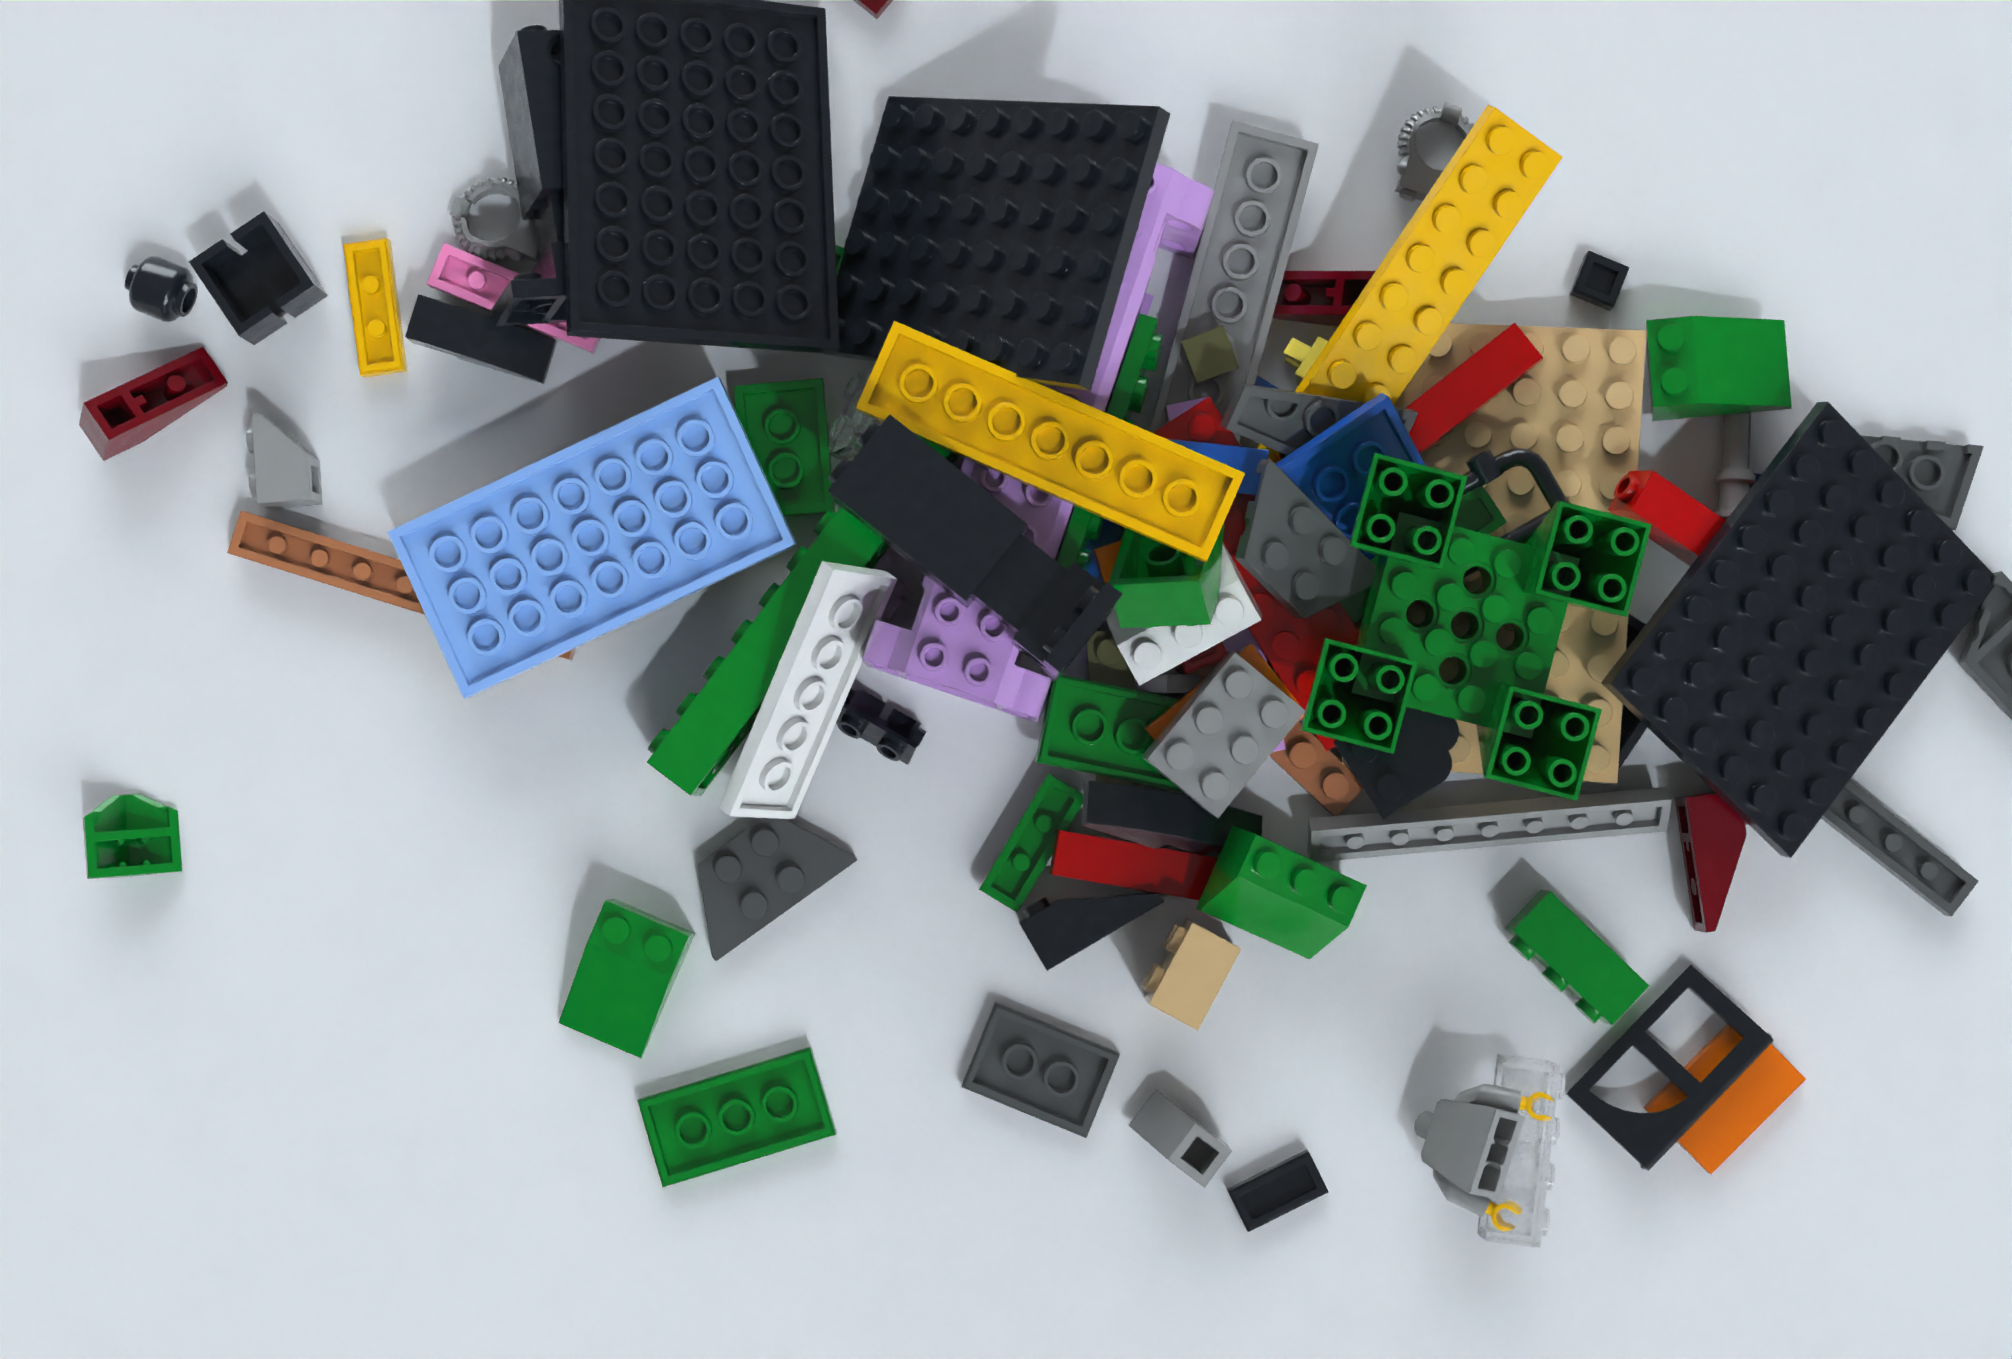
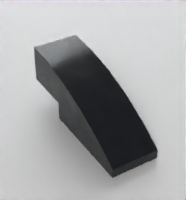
(478, 341)

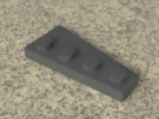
(1289, 418)
(1934, 470)

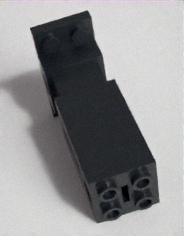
(534, 120)
(970, 544)

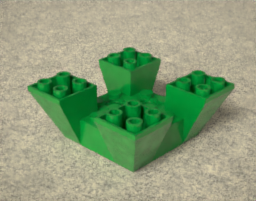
(1569, 560)

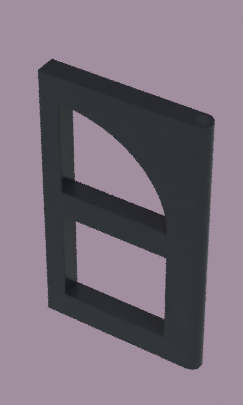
(1652, 1134)

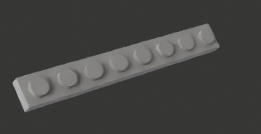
(1489, 824)

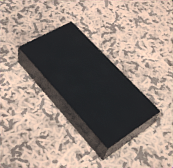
(1277, 1190)

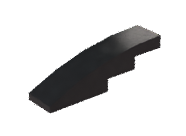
(1160, 818)

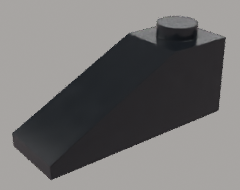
(1073, 924)

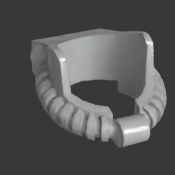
(1415, 175)
(519, 244)

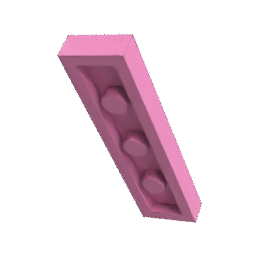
(483, 283)

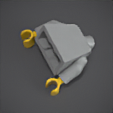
(1473, 1144)

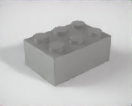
(1223, 734)

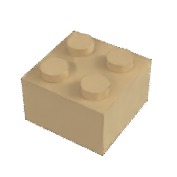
(1189, 973)

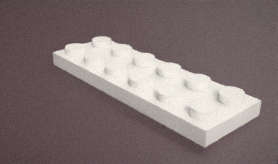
(807, 691)

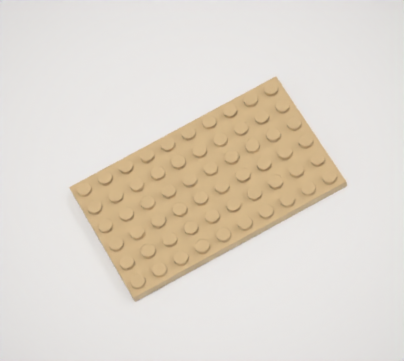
(1585, 423)

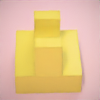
(1303, 356)

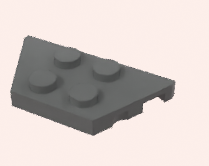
(1297, 548)
(1989, 644)
(762, 878)

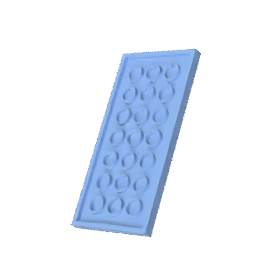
(592, 538)

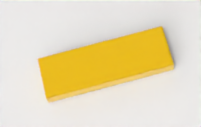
(375, 307)

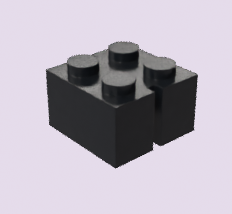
(260, 284)

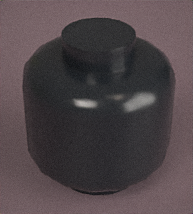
(161, 289)

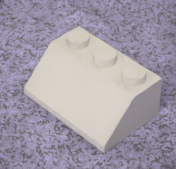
(1164, 647)

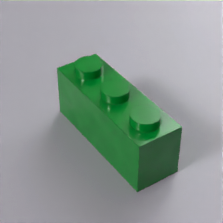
(1575, 958)

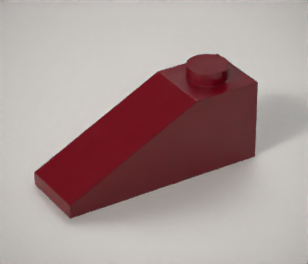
(1319, 295)
(149, 403)
(1711, 848)

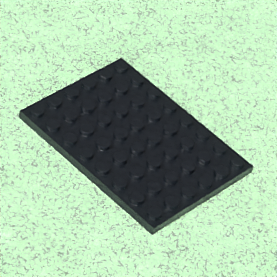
(698, 173)
(998, 230)
(1801, 630)

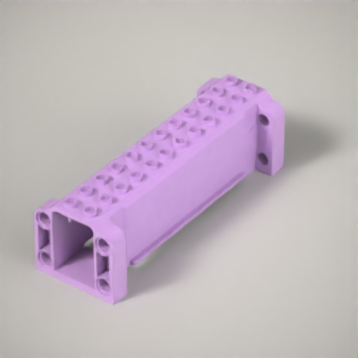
(969, 648)

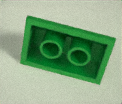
(1279, 894)

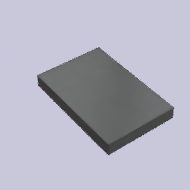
(1040, 1070)

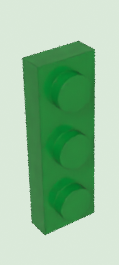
(1032, 843)

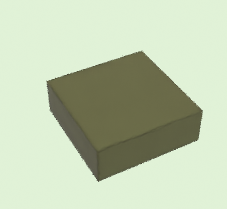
(1209, 355)

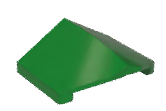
(131, 838)

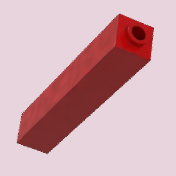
(1677, 519)

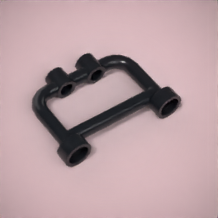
(1486, 468)

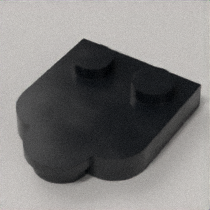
(1416, 766)

